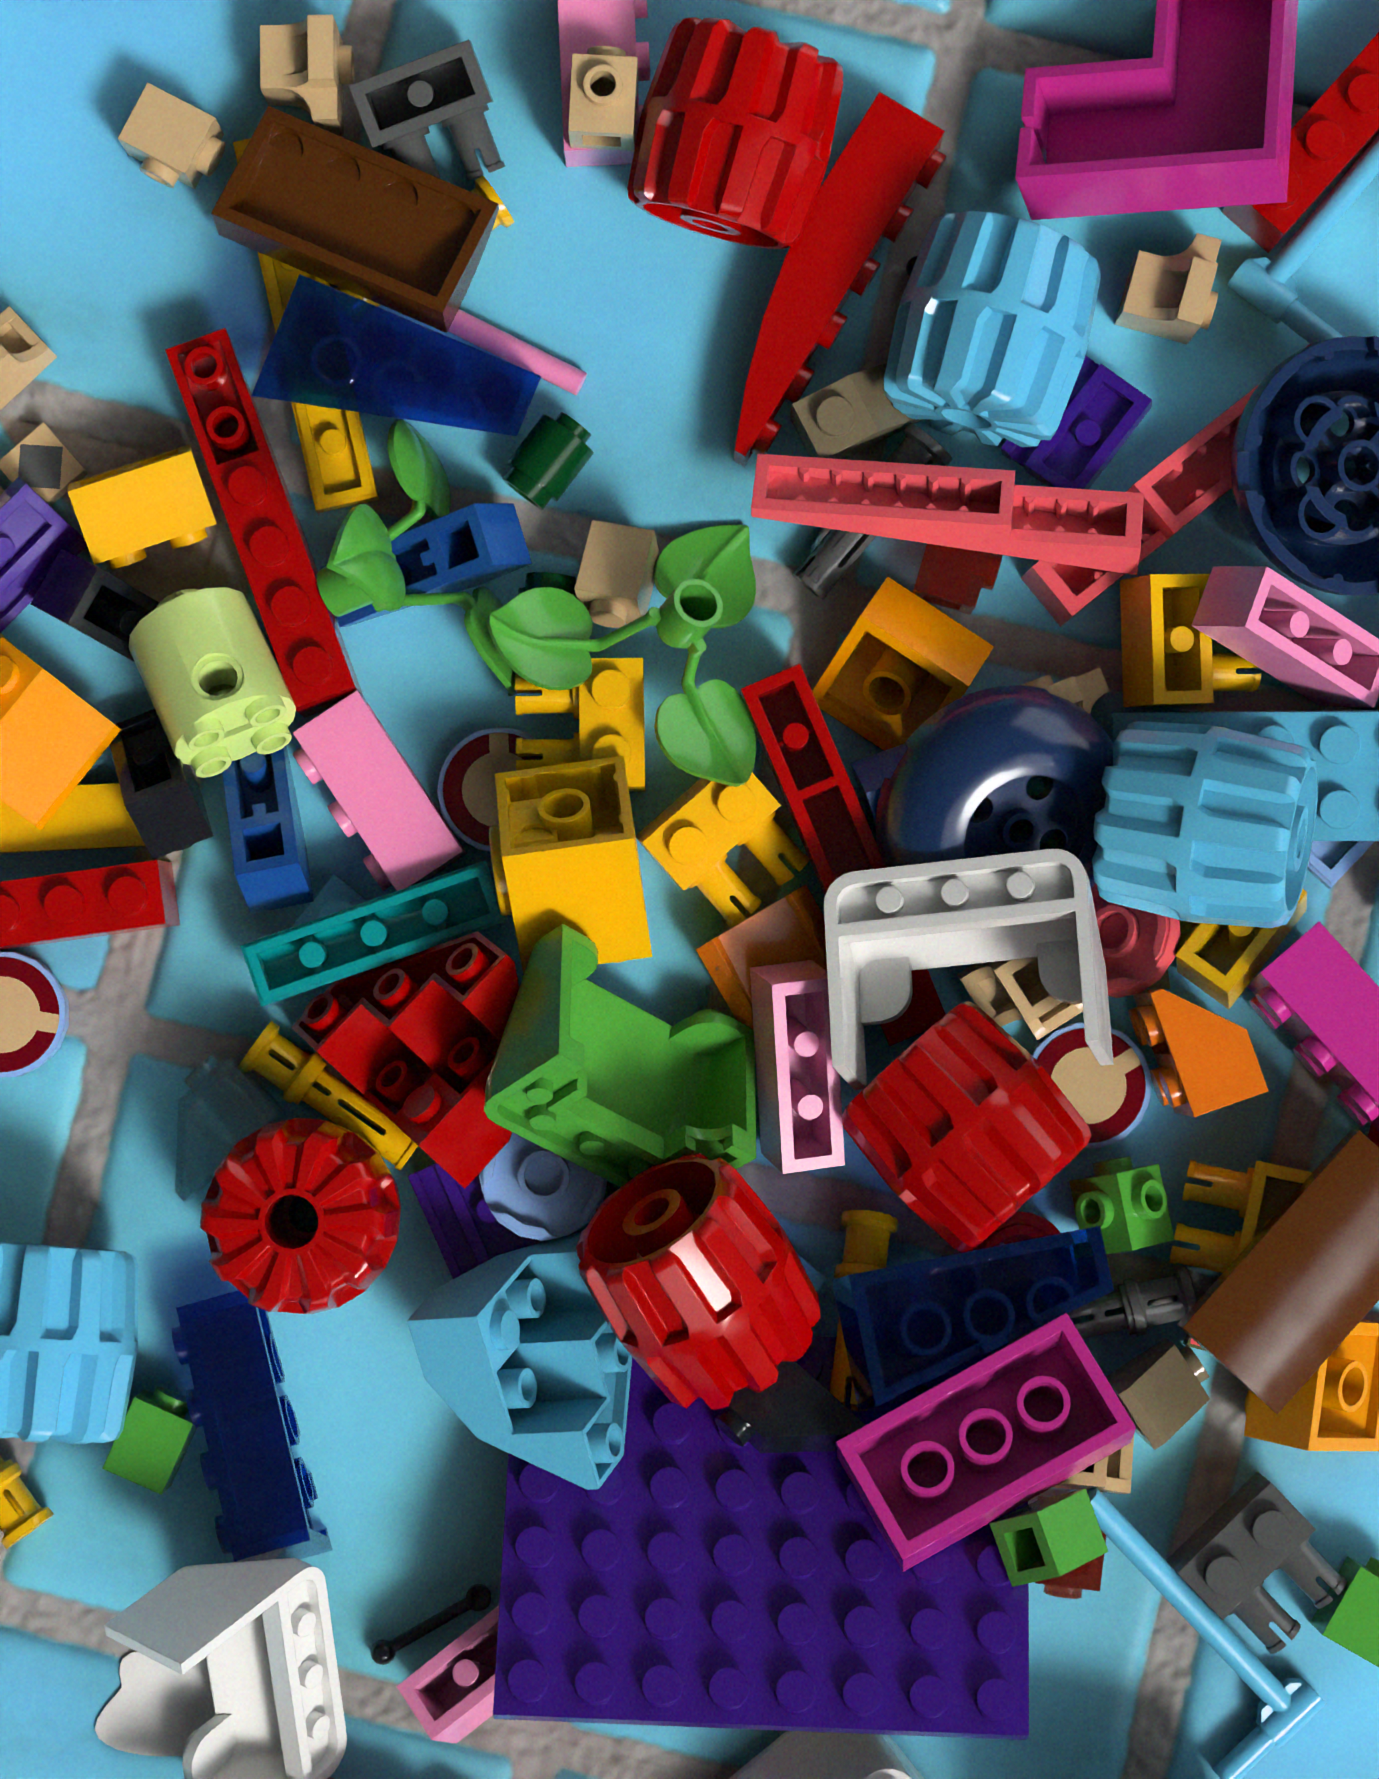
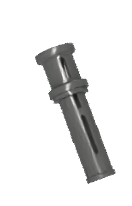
(842, 548)
(1133, 1300)

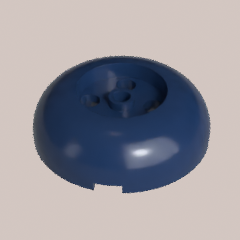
(1292, 419)
(979, 762)

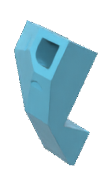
(530, 1361)

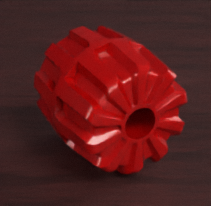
(735, 133)
(965, 1126)
(255, 1226)
(698, 1280)

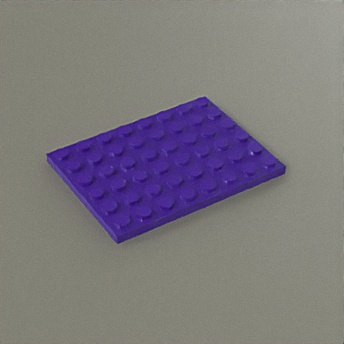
(747, 1593)

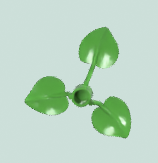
(366, 570)
(706, 586)

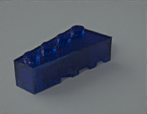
(373, 362)
(939, 1312)
(247, 1431)

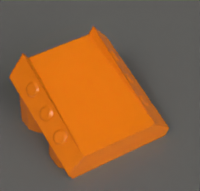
(776, 935)

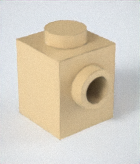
(603, 99)
(172, 138)
(617, 573)

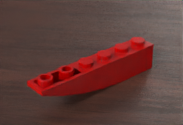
(1320, 148)
(834, 256)
(263, 522)
(825, 807)
(87, 904)

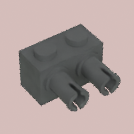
(426, 91)
(1242, 1547)

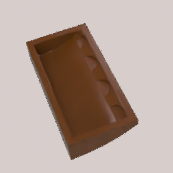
(356, 218)
(1299, 1279)

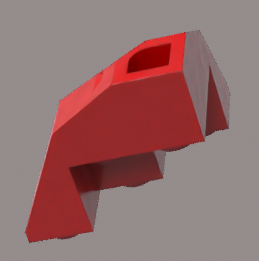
(423, 1044)

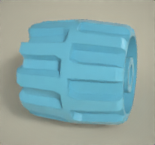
(992, 328)
(1206, 824)
(66, 1342)

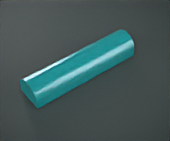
(373, 933)

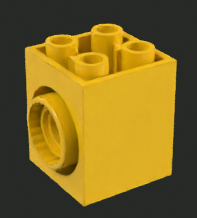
(570, 857)

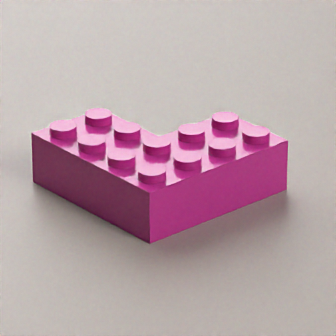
(1169, 130)

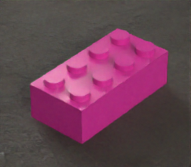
(1330, 1013)
(985, 1441)

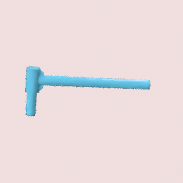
(1270, 283)
(1283, 1705)

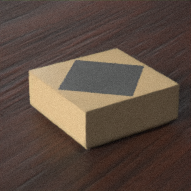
(43, 464)

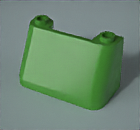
(613, 1080)

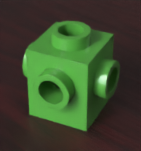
(1124, 1203)

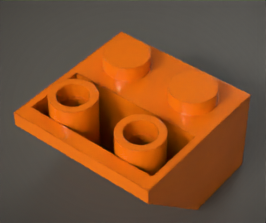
(1198, 1054)

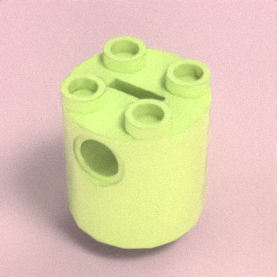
(212, 678)

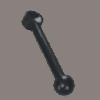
(477, 1598)

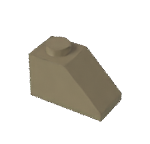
(847, 416)
(1161, 1390)

